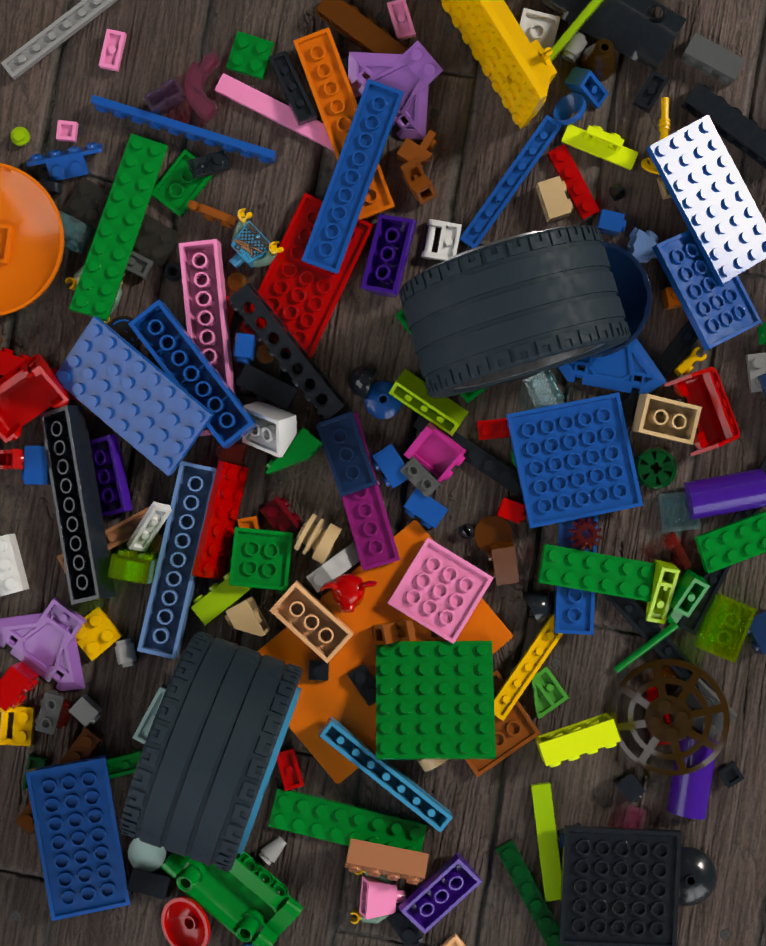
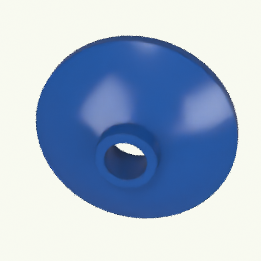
(375, 407)

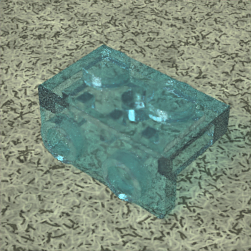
(75, 232)

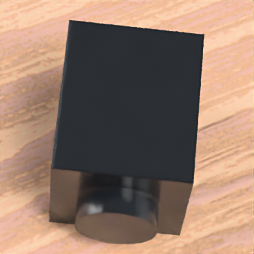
(629, 786)

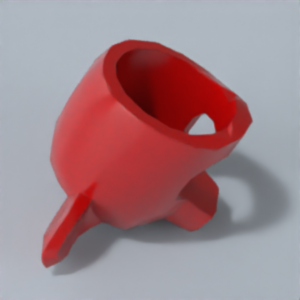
(348, 591)

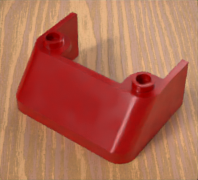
(716, 421)

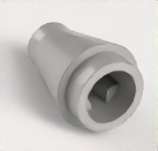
(272, 850)

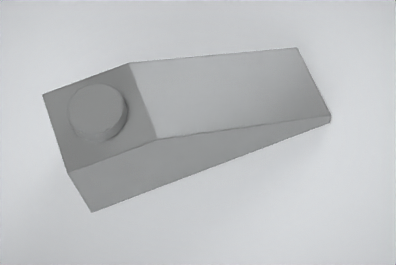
(334, 567)

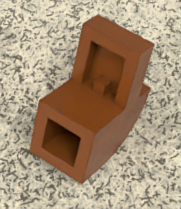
(411, 149)
(417, 181)
(394, 631)

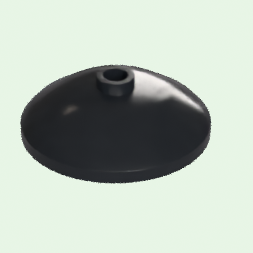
(700, 867)

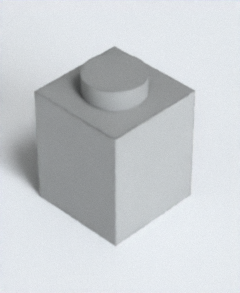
(86, 710)

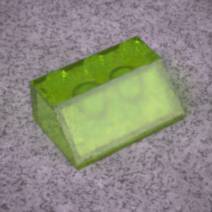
(725, 627)

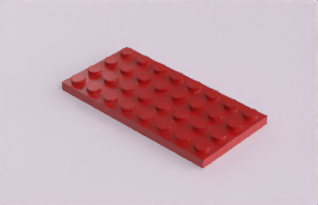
(299, 291)

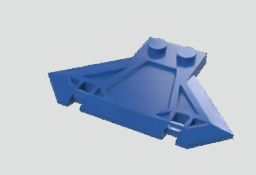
(618, 370)

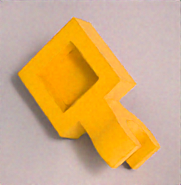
(686, 365)

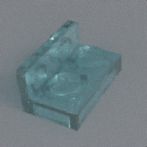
(543, 389)

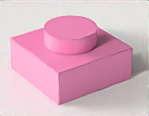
(67, 131)

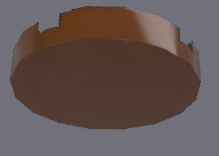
(491, 530)

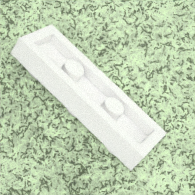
(149, 526)

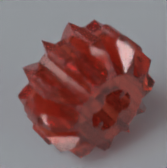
(583, 526)

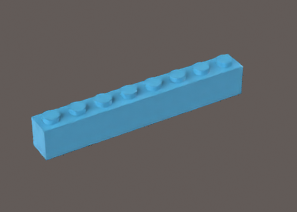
(385, 774)

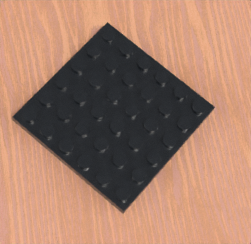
(619, 886)

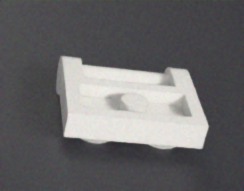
(448, 240)

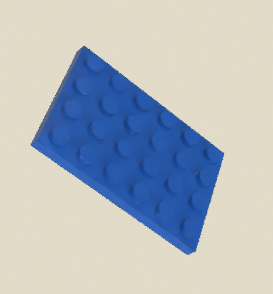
(712, 309)

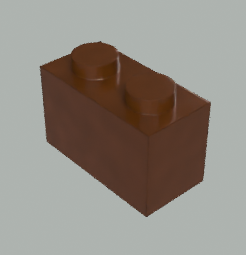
(504, 562)

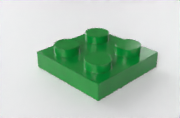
(250, 55)

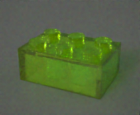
(132, 566)

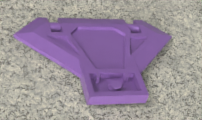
(406, 72)
(47, 643)

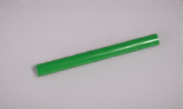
(646, 647)

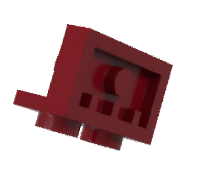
(280, 516)

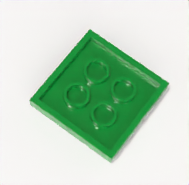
(260, 559)

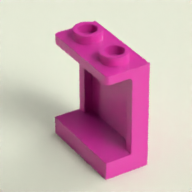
(436, 452)

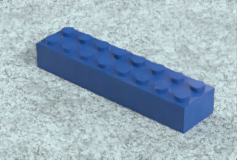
(193, 372)

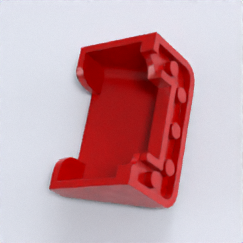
(26, 394)

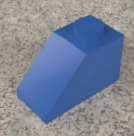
(587, 84)

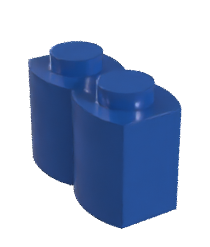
(244, 348)

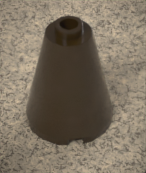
(599, 59)

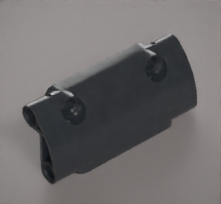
(627, 26)

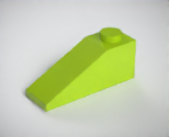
(663, 588)

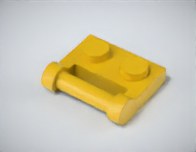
(22, 726)

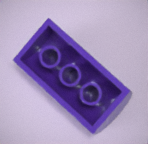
(388, 255)
(110, 475)
(726, 494)
(691, 791)
(440, 893)

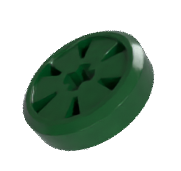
(664, 460)

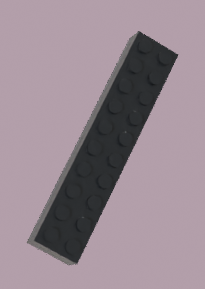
(77, 504)

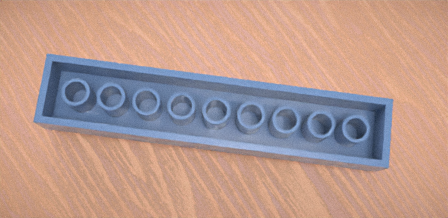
(173, 581)

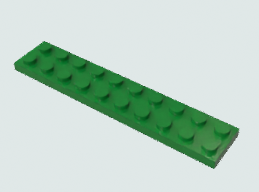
(118, 228)

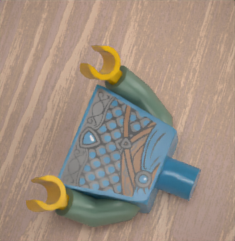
(251, 244)

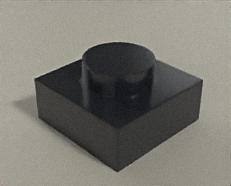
(318, 670)
(730, 774)

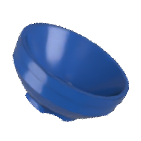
(567, 106)

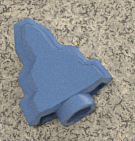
(641, 244)

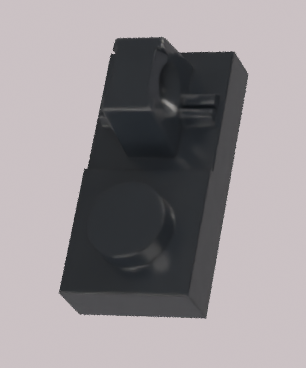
(208, 165)

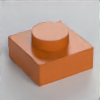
(249, 522)

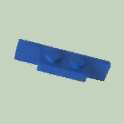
(66, 163)

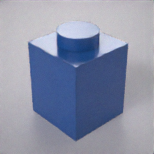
(611, 222)

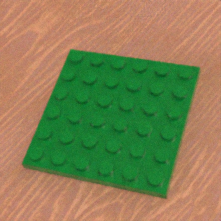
(435, 700)

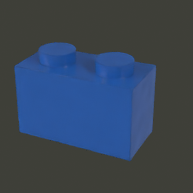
(390, 465)
(35, 466)
(425, 508)

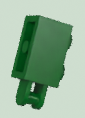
(686, 595)

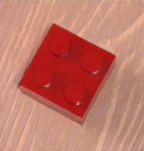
(16, 684)

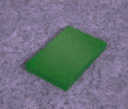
(179, 186)

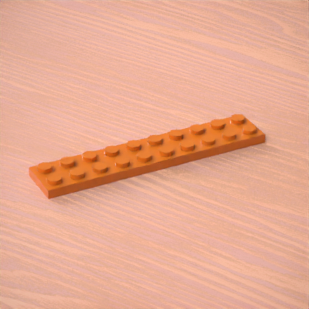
(337, 106)

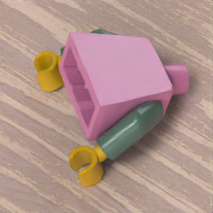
(377, 899)

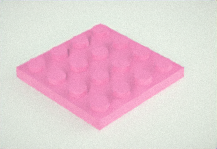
(440, 590)

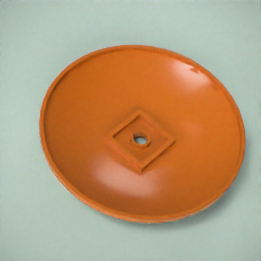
(28, 239)

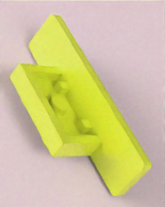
(600, 144)

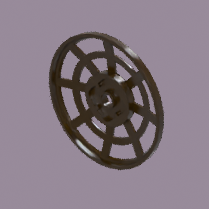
(676, 706)

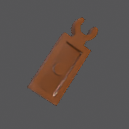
(211, 214)

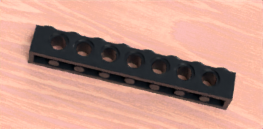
(286, 340)

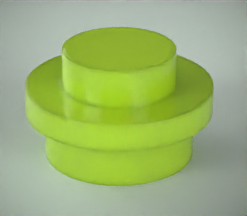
(20, 136)

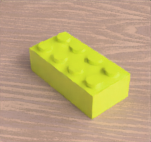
(577, 739)

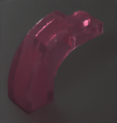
(194, 87)

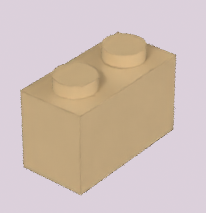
(553, 199)

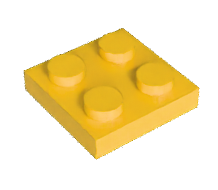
(97, 634)

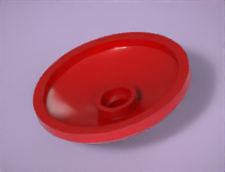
(185, 923)

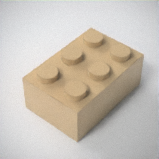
(666, 418)

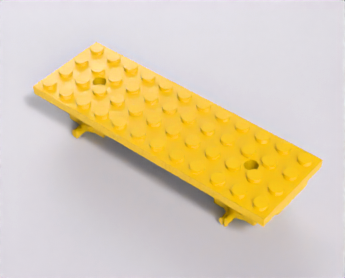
(514, 65)

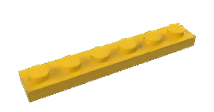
(526, 669)

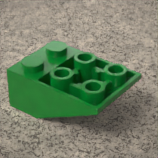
(300, 450)

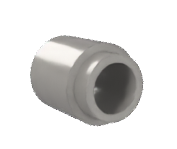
(574, 48)
(125, 653)

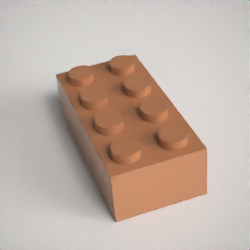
(387, 861)

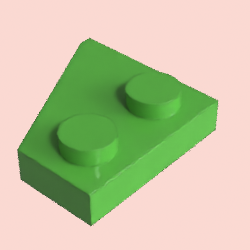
(546, 692)

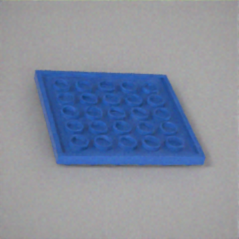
(574, 460)

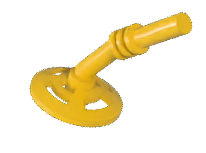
(664, 128)

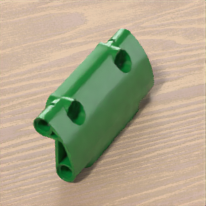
(243, 899)

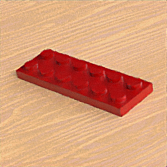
(220, 520)

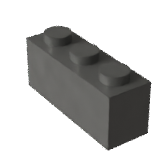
(712, 59)

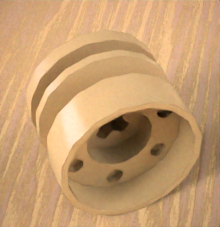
(317, 538)

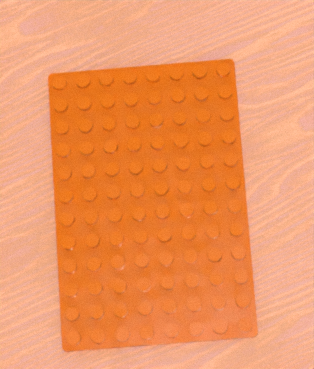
(339, 695)

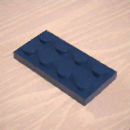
(346, 454)

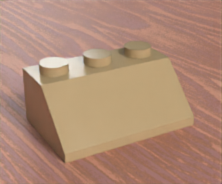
(247, 617)

